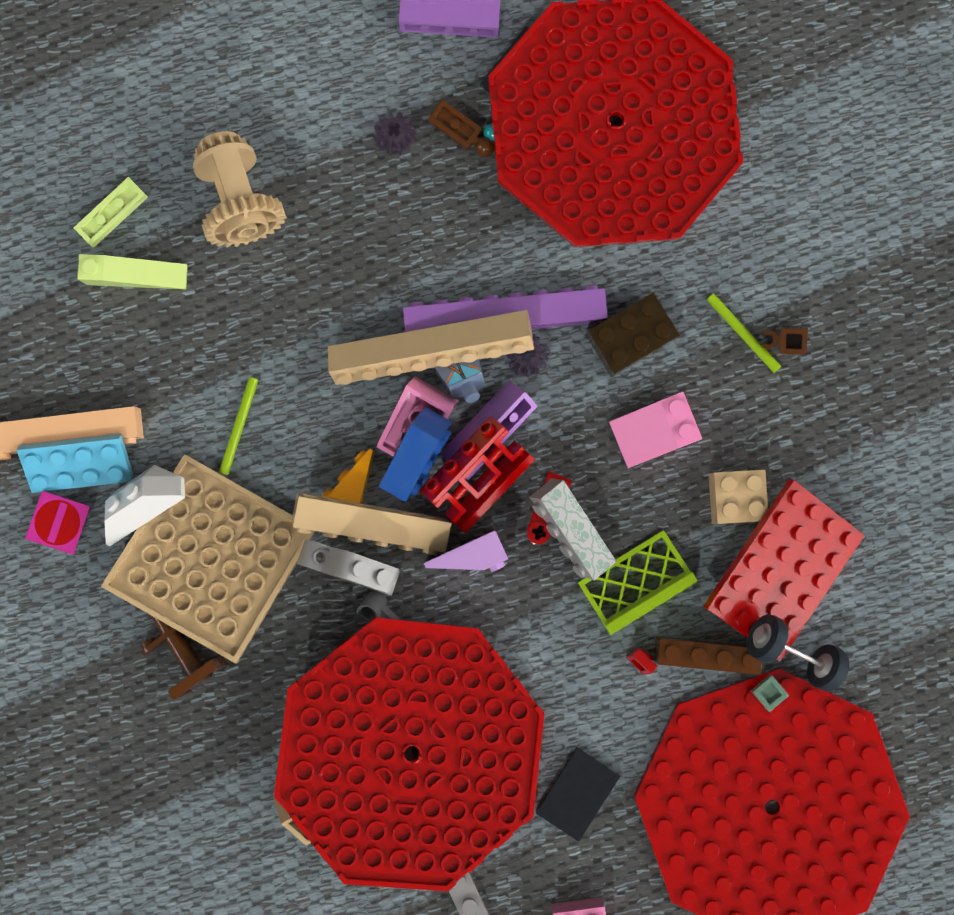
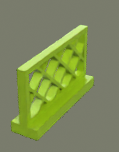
(653, 598)

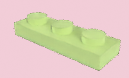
(110, 212)

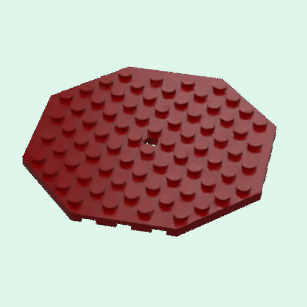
(602, 179)
(732, 756)
(346, 765)

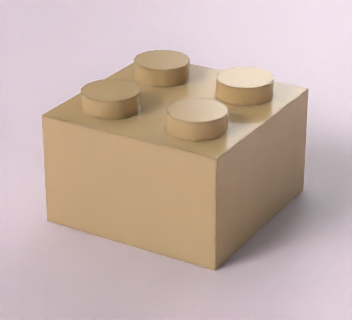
(738, 496)

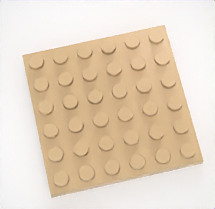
(209, 561)

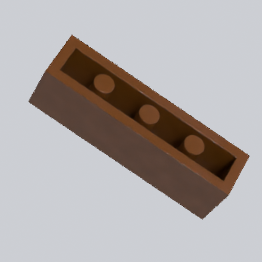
(705, 655)

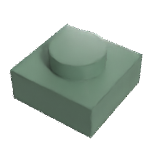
(769, 693)

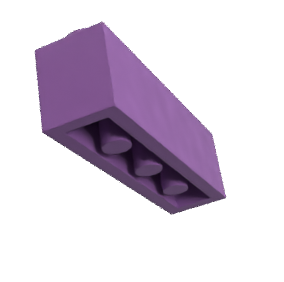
(450, 17)
(508, 406)

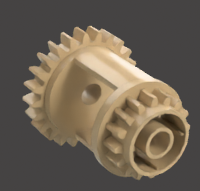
(241, 214)

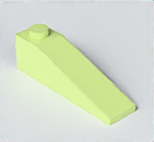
(130, 272)

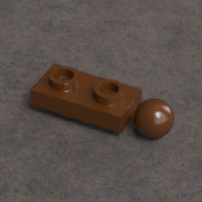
(460, 129)

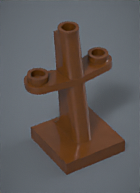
(194, 668)

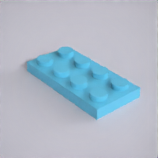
(75, 463)

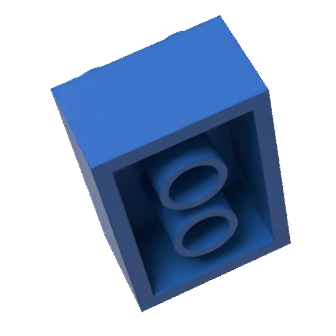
(416, 454)

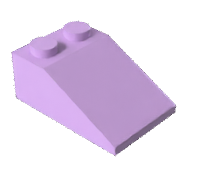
(475, 555)

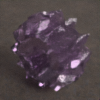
(394, 123)
(532, 364)

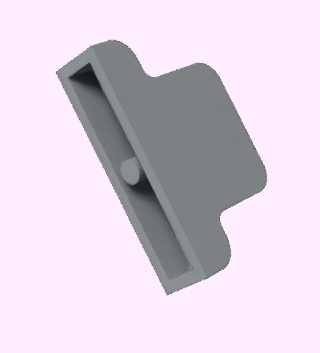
(349, 567)

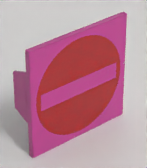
(57, 522)

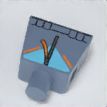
(462, 379)

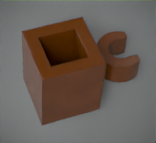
(792, 339)

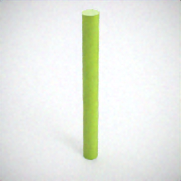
(741, 330)
(238, 426)

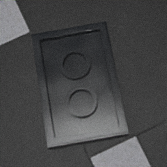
(577, 794)

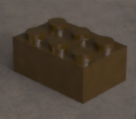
(632, 335)

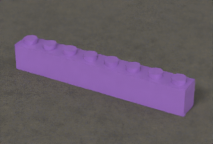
(544, 309)

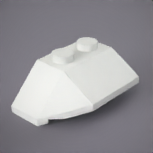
(141, 501)

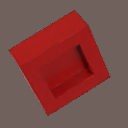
(642, 661)

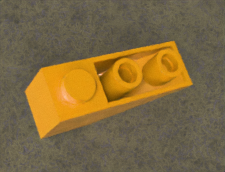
(354, 481)

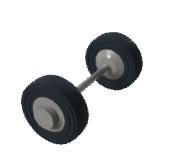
(825, 668)

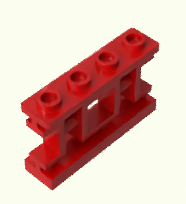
(489, 485)

